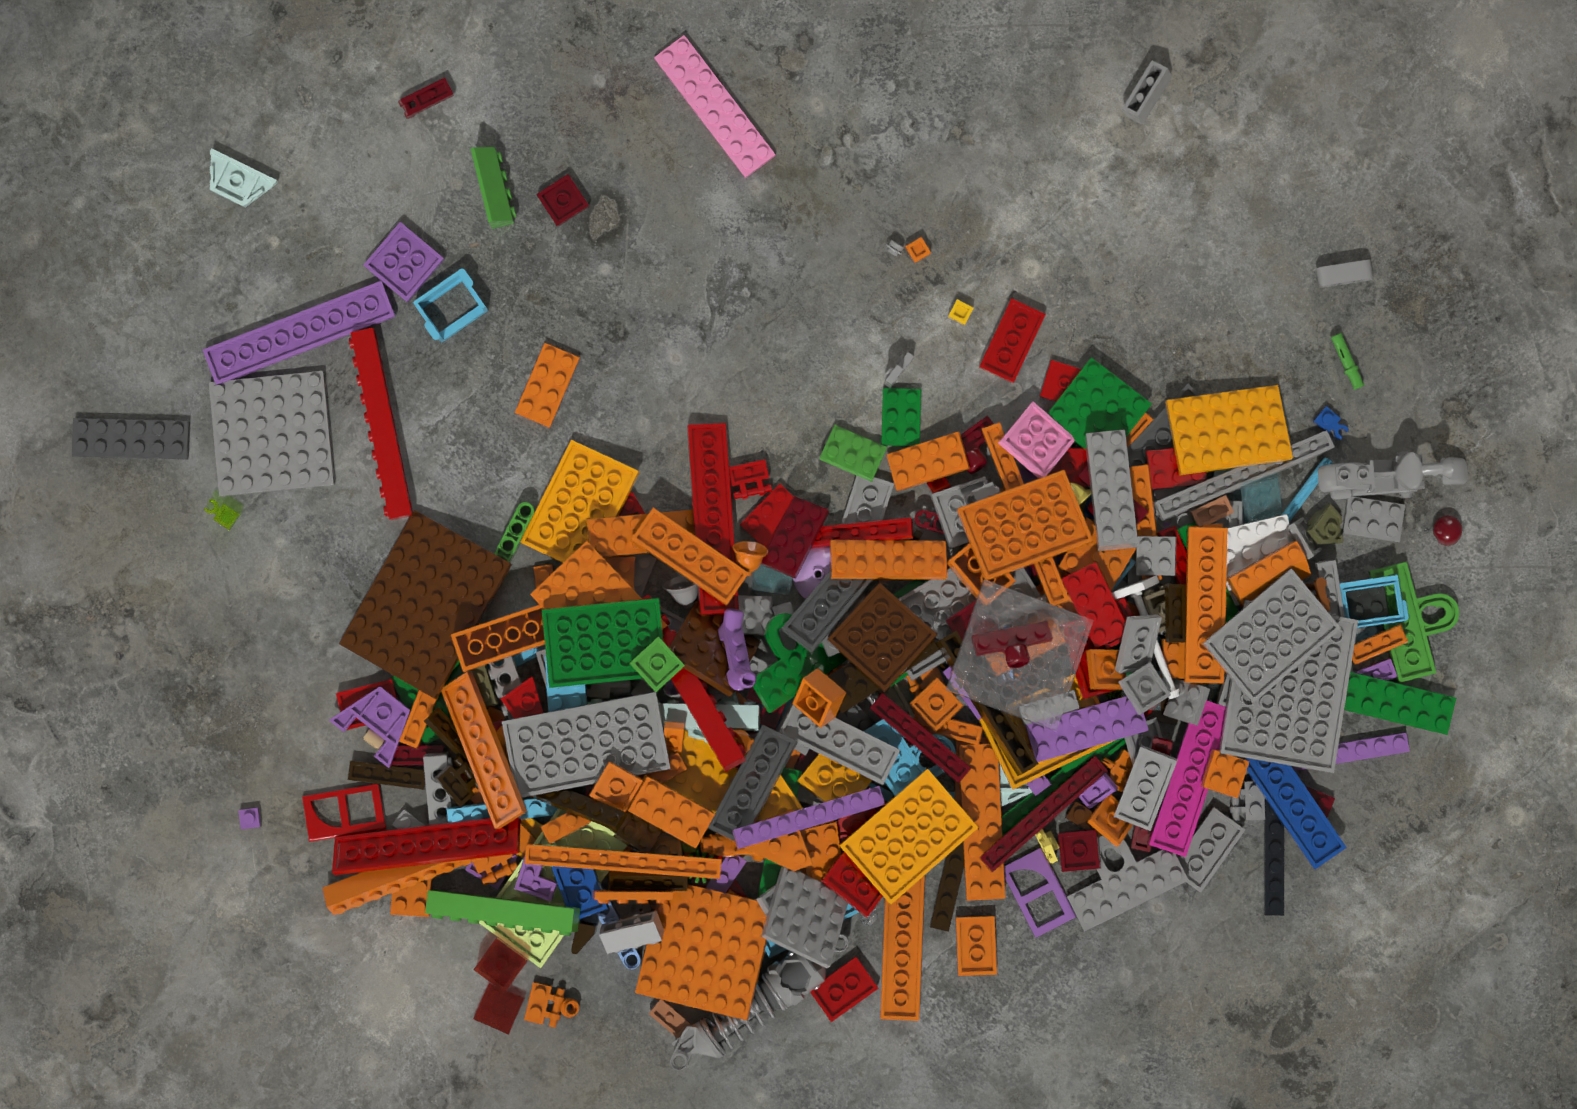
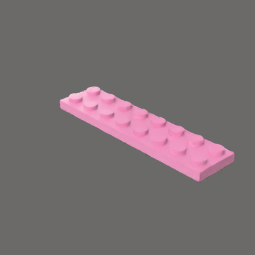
(714, 106)

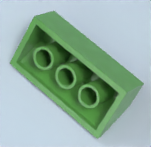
(492, 186)

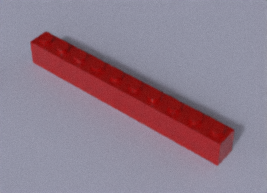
(382, 424)
(704, 711)

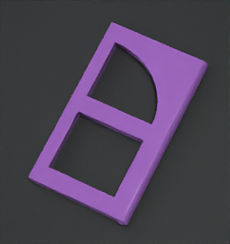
(1038, 862)

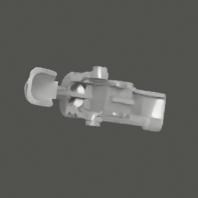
(1388, 476)

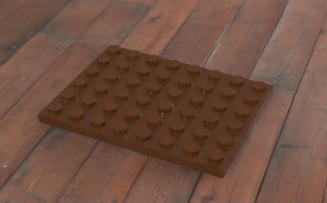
(421, 596)

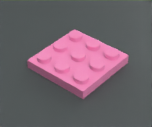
(1037, 440)

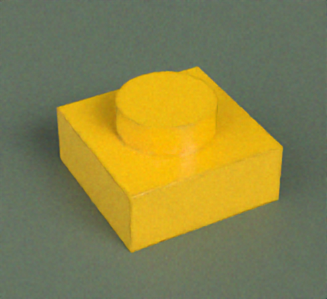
(960, 312)

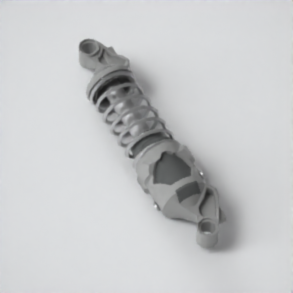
(781, 987)

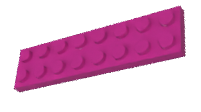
(1184, 793)

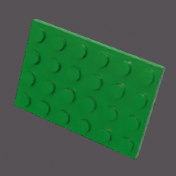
(598, 640)

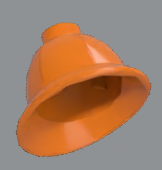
(749, 555)

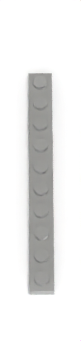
(1239, 477)

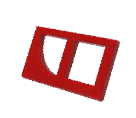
(319, 830)

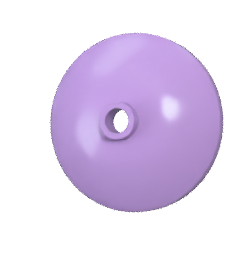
(816, 560)

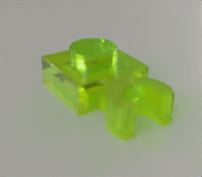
(224, 516)

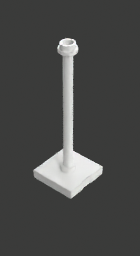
(1135, 592)

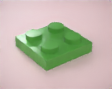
(656, 664)

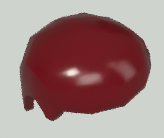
(1447, 530)

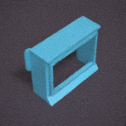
(439, 290)
(1376, 582)

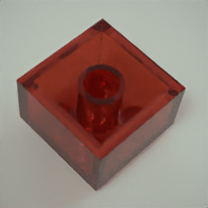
(501, 964)

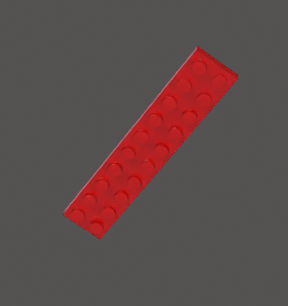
(711, 500)
(424, 845)

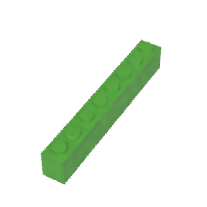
(503, 911)

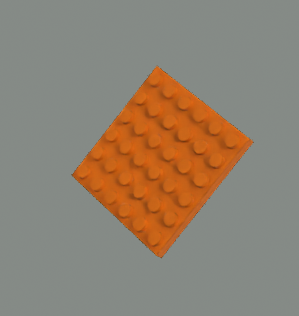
(706, 952)

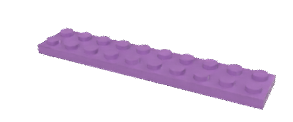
(299, 333)

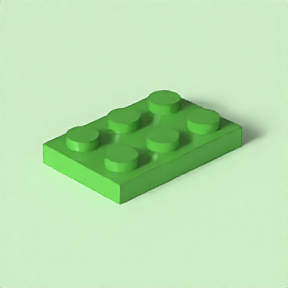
(853, 453)

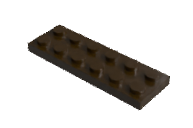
(859, 686)

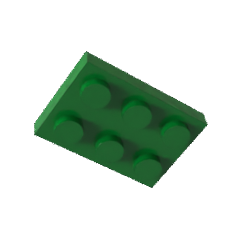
(901, 417)

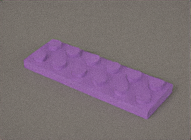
(1086, 729)

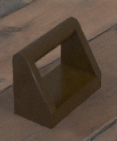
(585, 933)

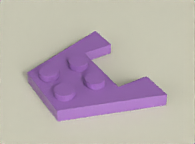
(382, 715)

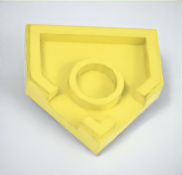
(1048, 845)

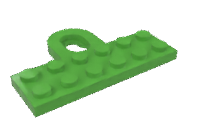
(1414, 657)

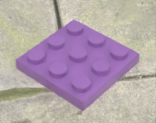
(403, 262)

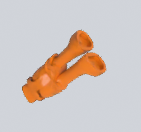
(724, 847)

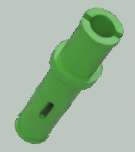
(1347, 361)

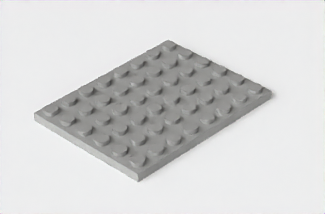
(1301, 714)

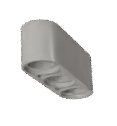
(1344, 273)

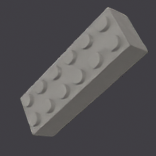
(1111, 490)

